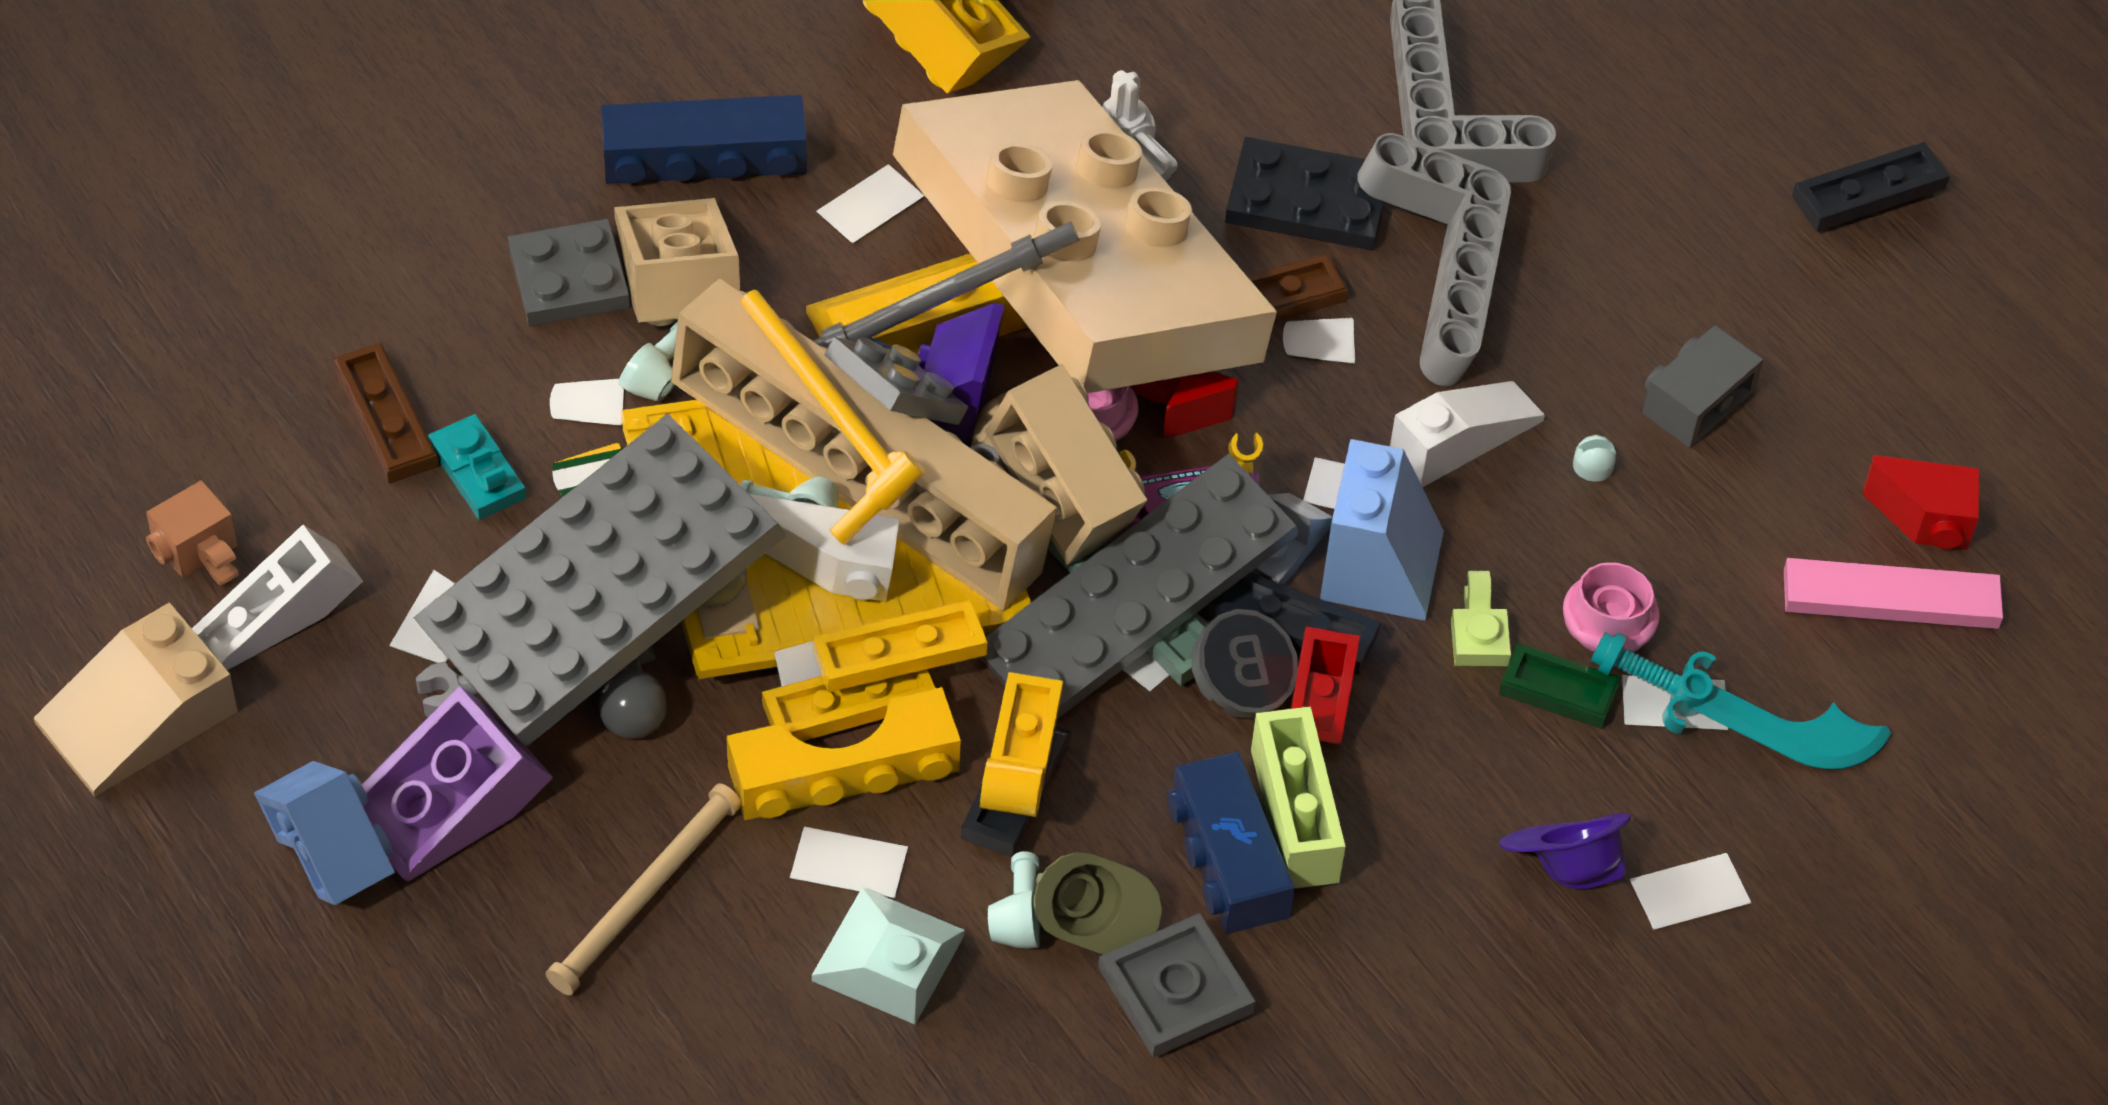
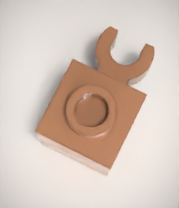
(194, 533)

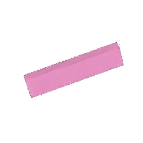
(1892, 593)

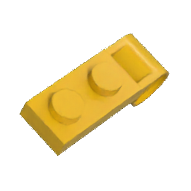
(1021, 745)

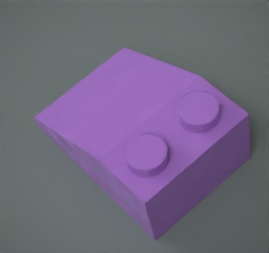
(451, 784)

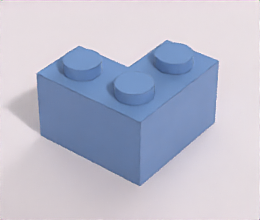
(325, 822)

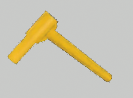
(891, 472)

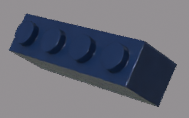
(704, 139)

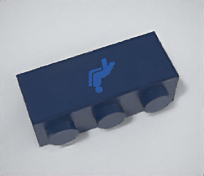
(1230, 843)

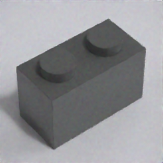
(1701, 385)

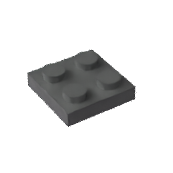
(568, 272)
(897, 379)
(1176, 985)

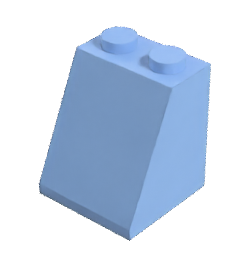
(1381, 535)

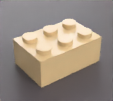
(1070, 458)

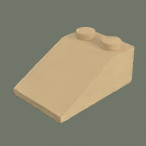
(674, 255)
(137, 701)

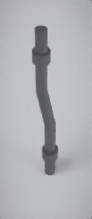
(1024, 254)

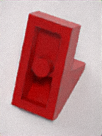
(1193, 400)
(1326, 679)

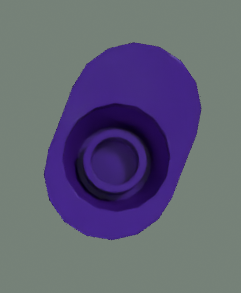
(1576, 852)

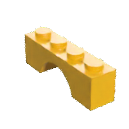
(782, 773)

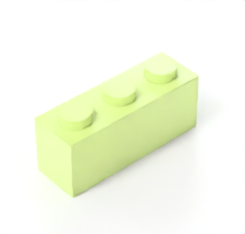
(1298, 796)

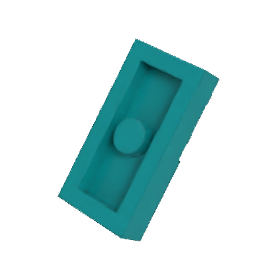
(477, 467)

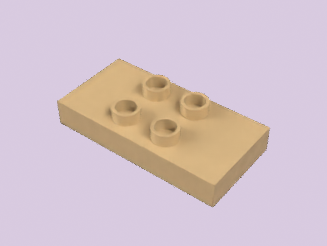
(1146, 282)

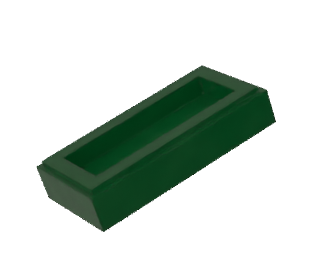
(1559, 685)

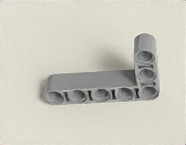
(1510, 144)
(1475, 208)

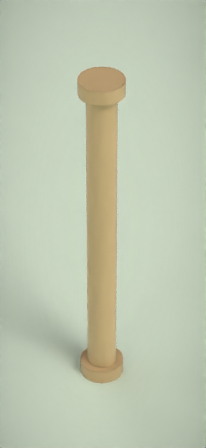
(566, 975)

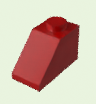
(1926, 499)

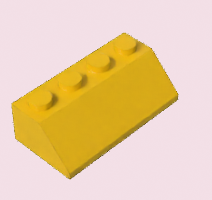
(952, 37)
(921, 328)

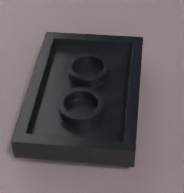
(1303, 194)

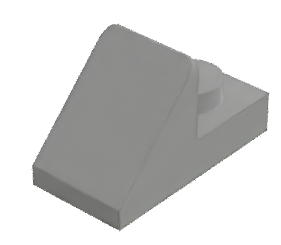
(1311, 527)

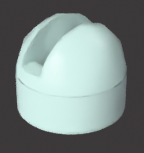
(1595, 458)

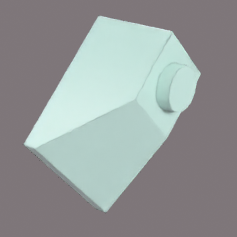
(888, 955)

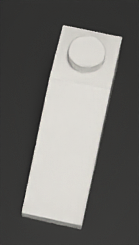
(1461, 426)
(853, 569)
(279, 598)

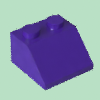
(965, 356)

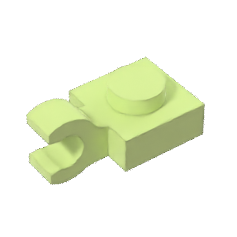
(1478, 631)

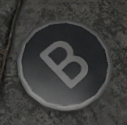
(1244, 663)

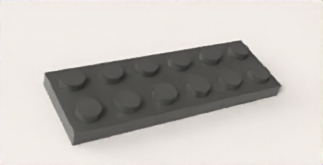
(1143, 584)

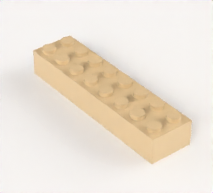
(957, 515)

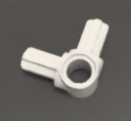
(1137, 121)

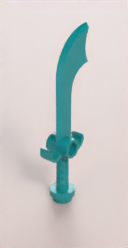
(1823, 743)

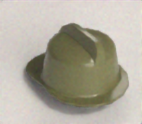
(1096, 902)

